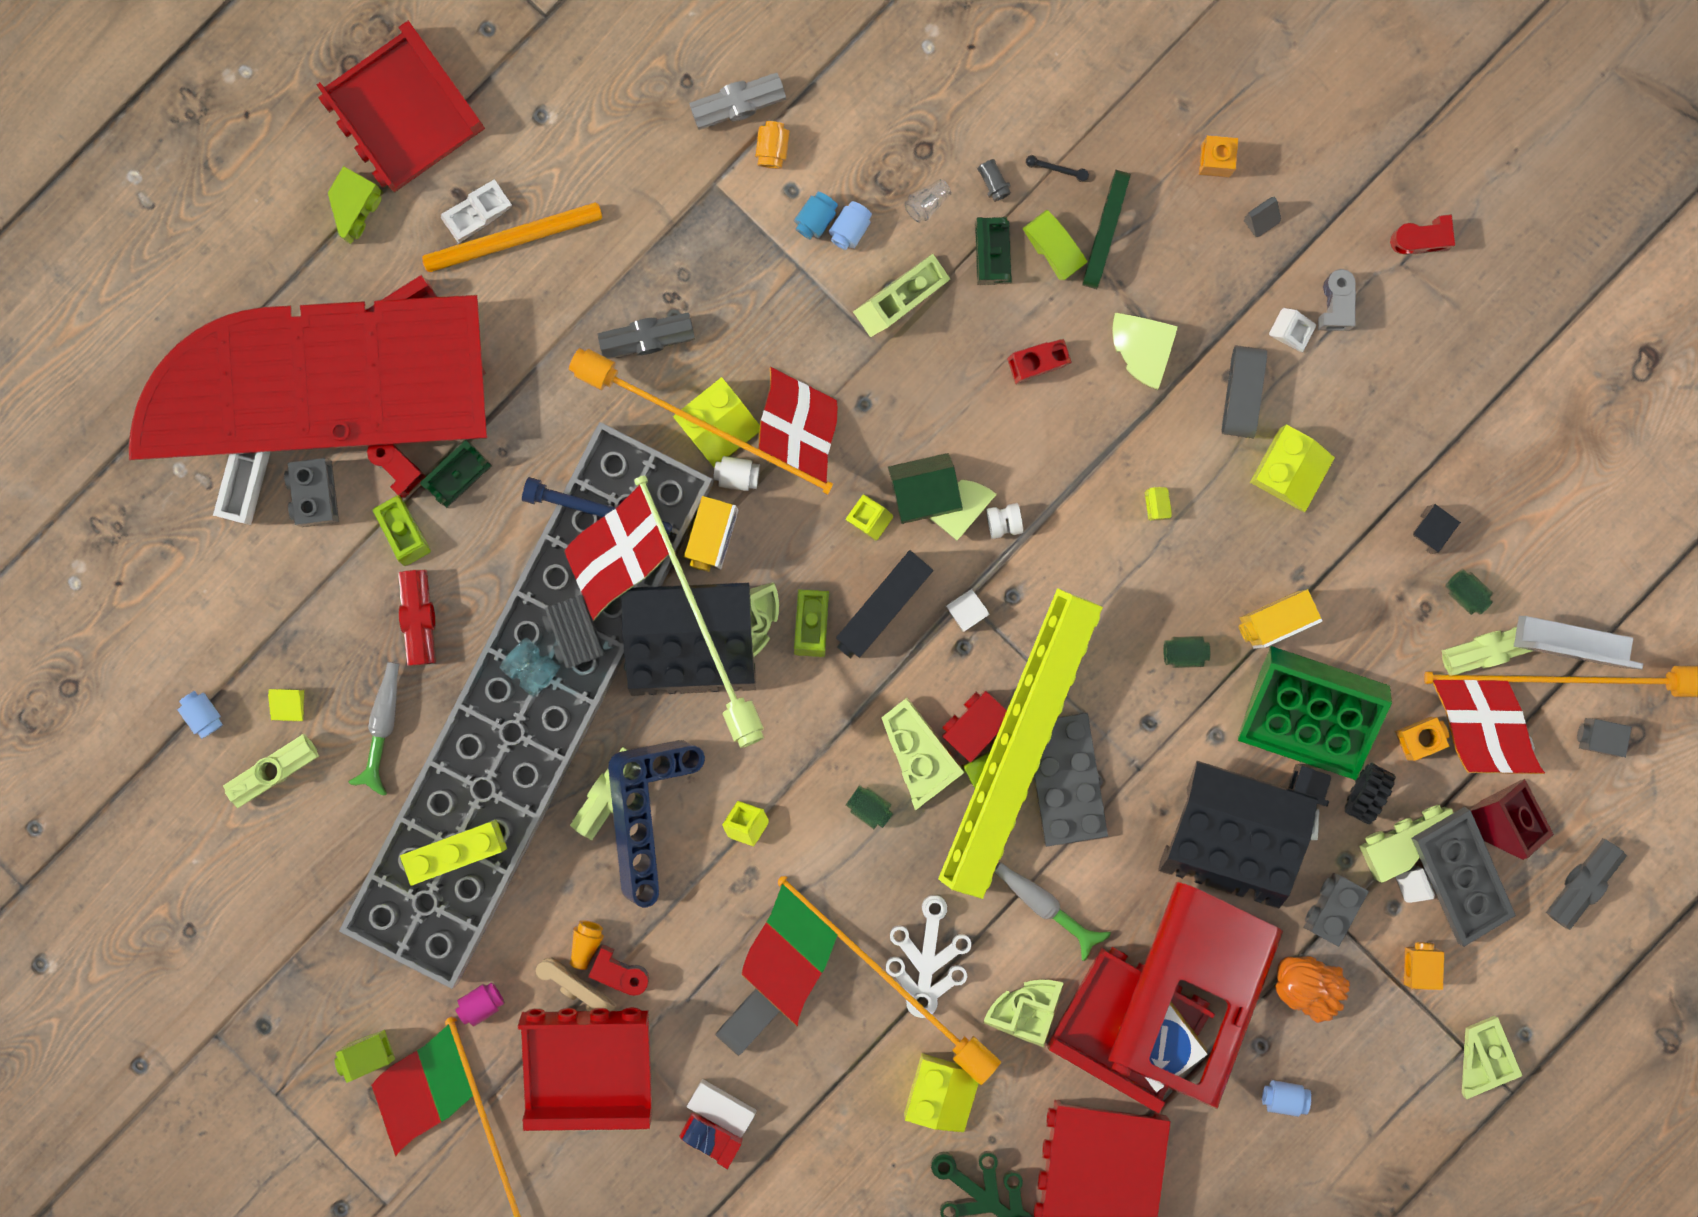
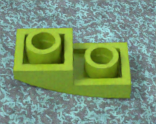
(1055, 244)

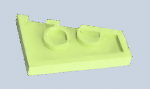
(920, 753)

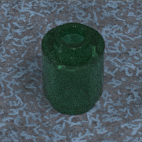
(1469, 592)
(1186, 652)
(869, 807)

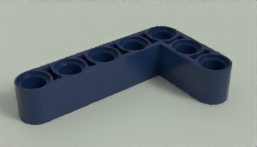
(640, 810)

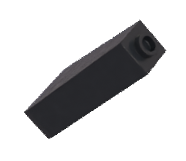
(883, 605)

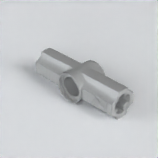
(737, 101)

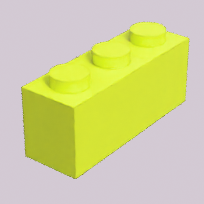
(453, 852)

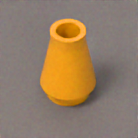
(585, 942)

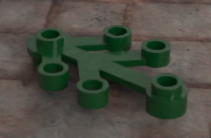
(986, 1200)

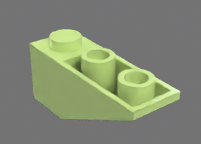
(1394, 851)

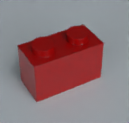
(976, 726)

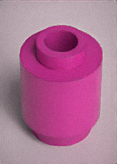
(479, 1004)

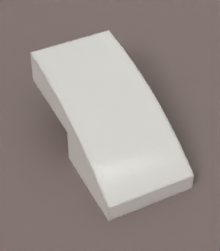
(476, 212)

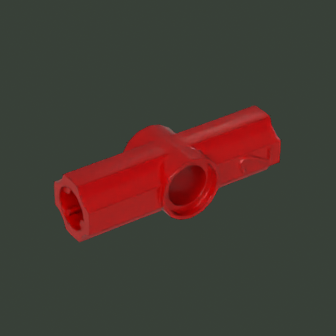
(417, 617)

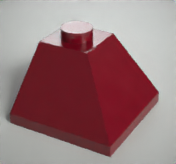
(1512, 821)

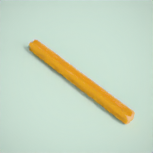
(512, 237)

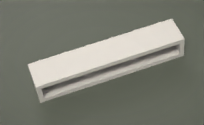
(241, 486)

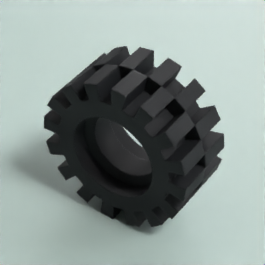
(1370, 793)

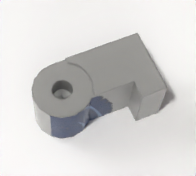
(1341, 299)

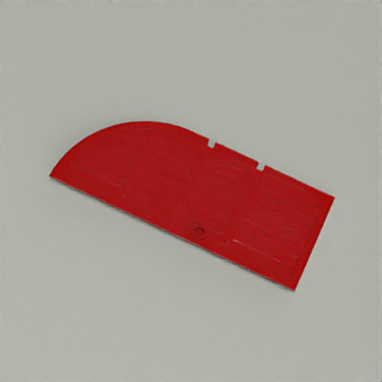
(317, 380)

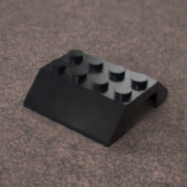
(668, 647)
(1241, 834)

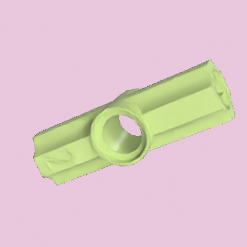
(1482, 652)
(254, 780)
(597, 807)

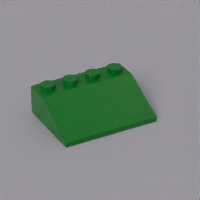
(1315, 713)

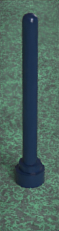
(535, 492)

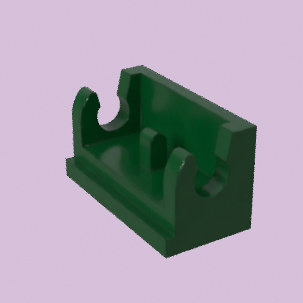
(993, 251)
(456, 474)

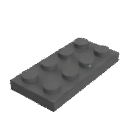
(1070, 784)
(1463, 876)

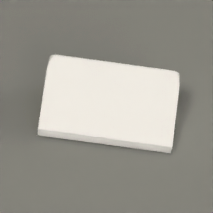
(721, 1108)

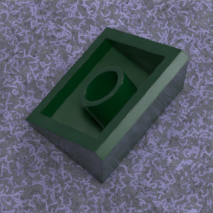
(925, 488)

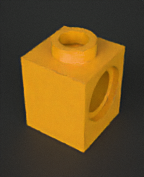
(1218, 156)
(1410, 742)
(1424, 967)

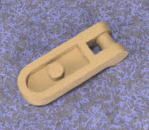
(573, 985)

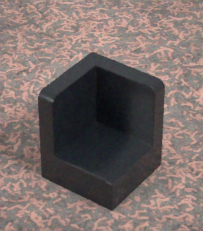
(1435, 528)
(1310, 783)

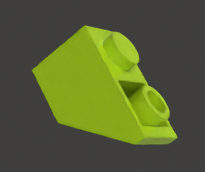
(351, 202)
(364, 1056)

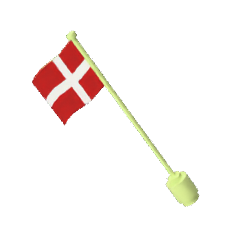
(623, 552)

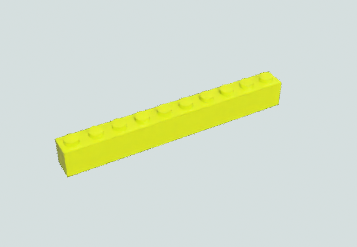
(1020, 743)

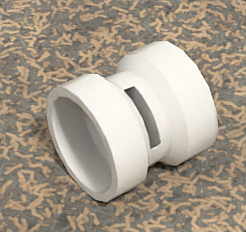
(997, 521)

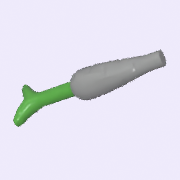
(380, 726)
(1048, 907)

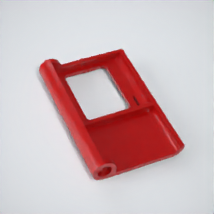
(1215, 951)

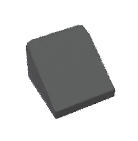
(1263, 217)

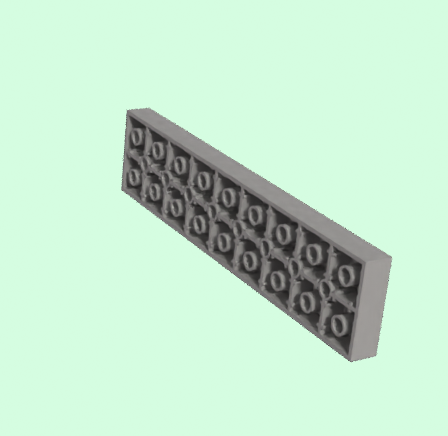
(500, 745)

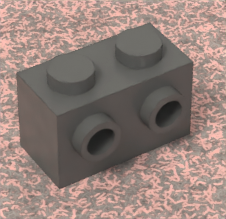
(312, 492)
(1335, 909)

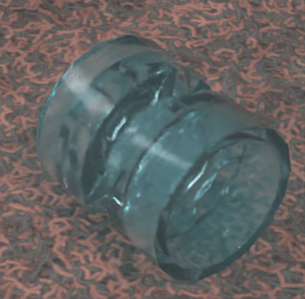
(529, 667)

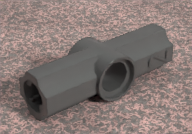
(646, 336)
(1586, 884)

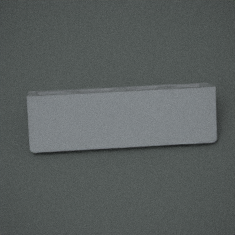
(1575, 642)

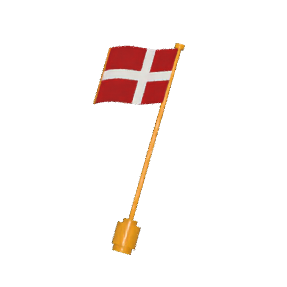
(793, 426)
(1491, 726)

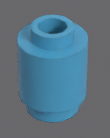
(815, 215)

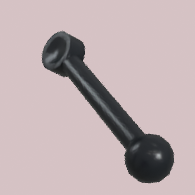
(1081, 175)

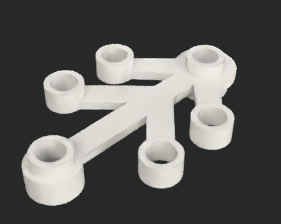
(928, 962)

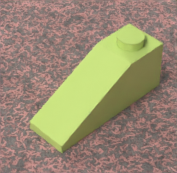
(901, 295)

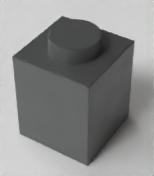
(1604, 737)

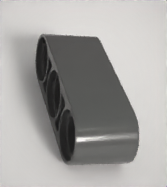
(1244, 391)
(747, 1022)

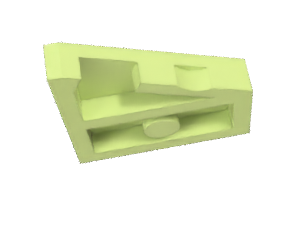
(1487, 1058)

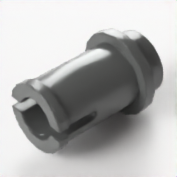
(994, 180)

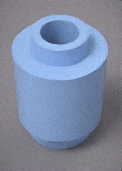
(850, 225)
(199, 714)
(1286, 1098)

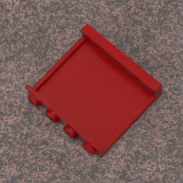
(401, 109)
(1094, 1019)
(586, 1069)
(1102, 1163)

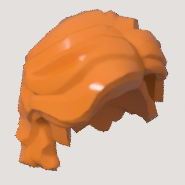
(1312, 987)

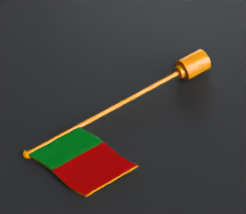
(794, 953)
(428, 1090)

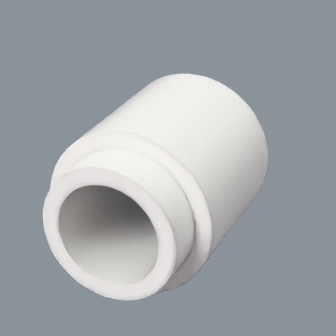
(737, 473)

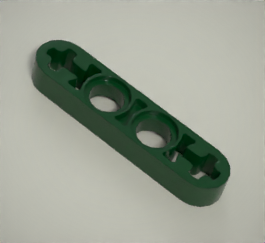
(1106, 229)

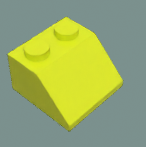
(723, 410)
(1293, 468)
(940, 1095)

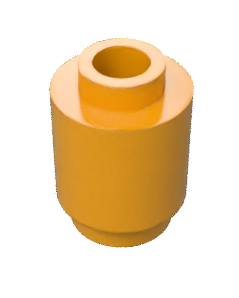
(772, 145)

